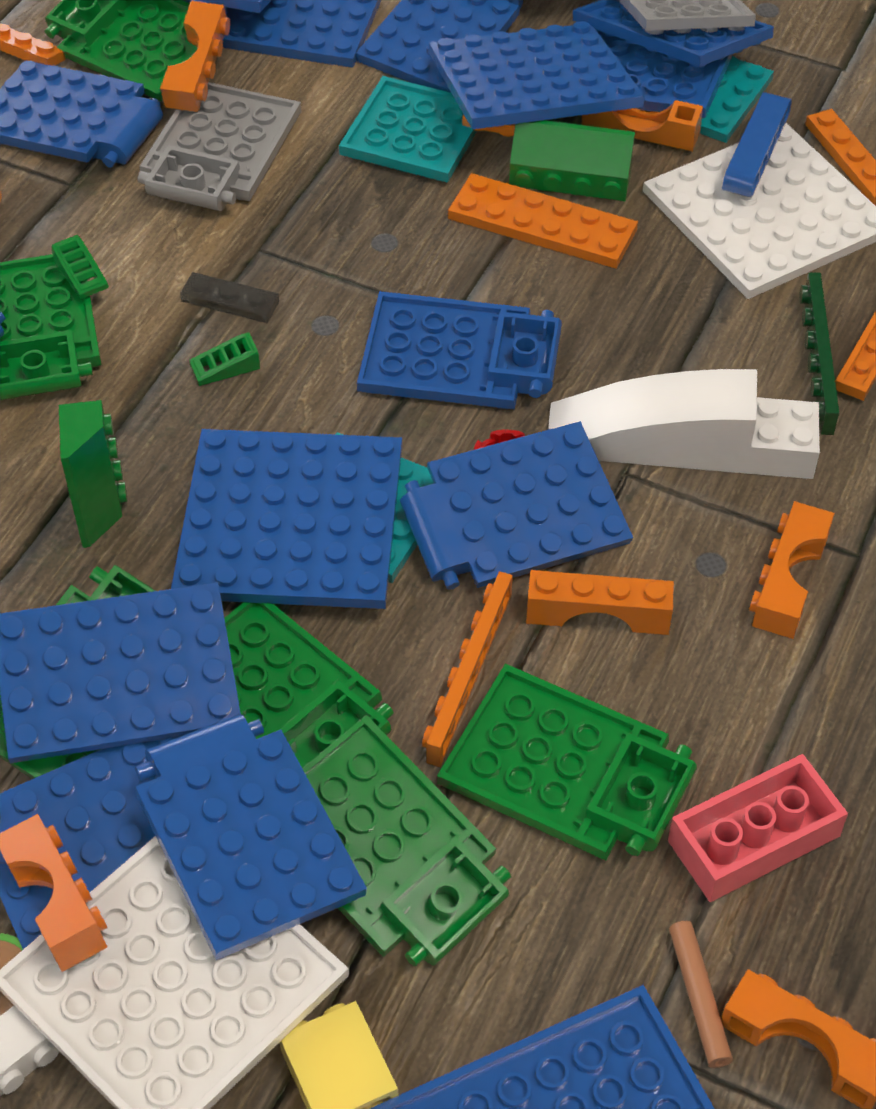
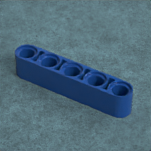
(757, 144)

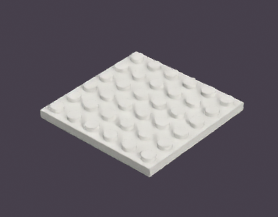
(791, 225)
(155, 1010)

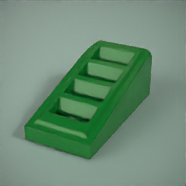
(73, 257)
(239, 348)

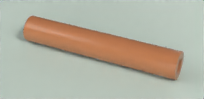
(700, 994)

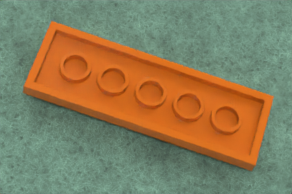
(543, 220)

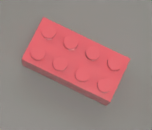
(756, 827)

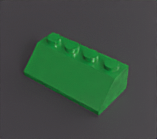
(572, 159)
(90, 468)

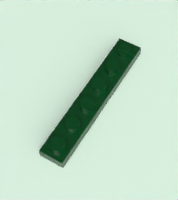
(820, 358)

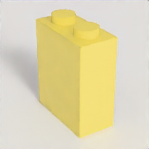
(338, 1061)

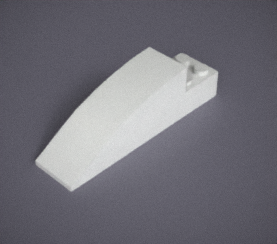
(697, 423)

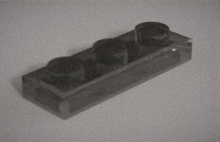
(229, 297)

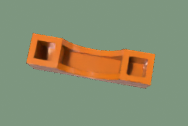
(187, 82)
(673, 127)
(782, 598)
(639, 602)
(66, 921)
(765, 1010)

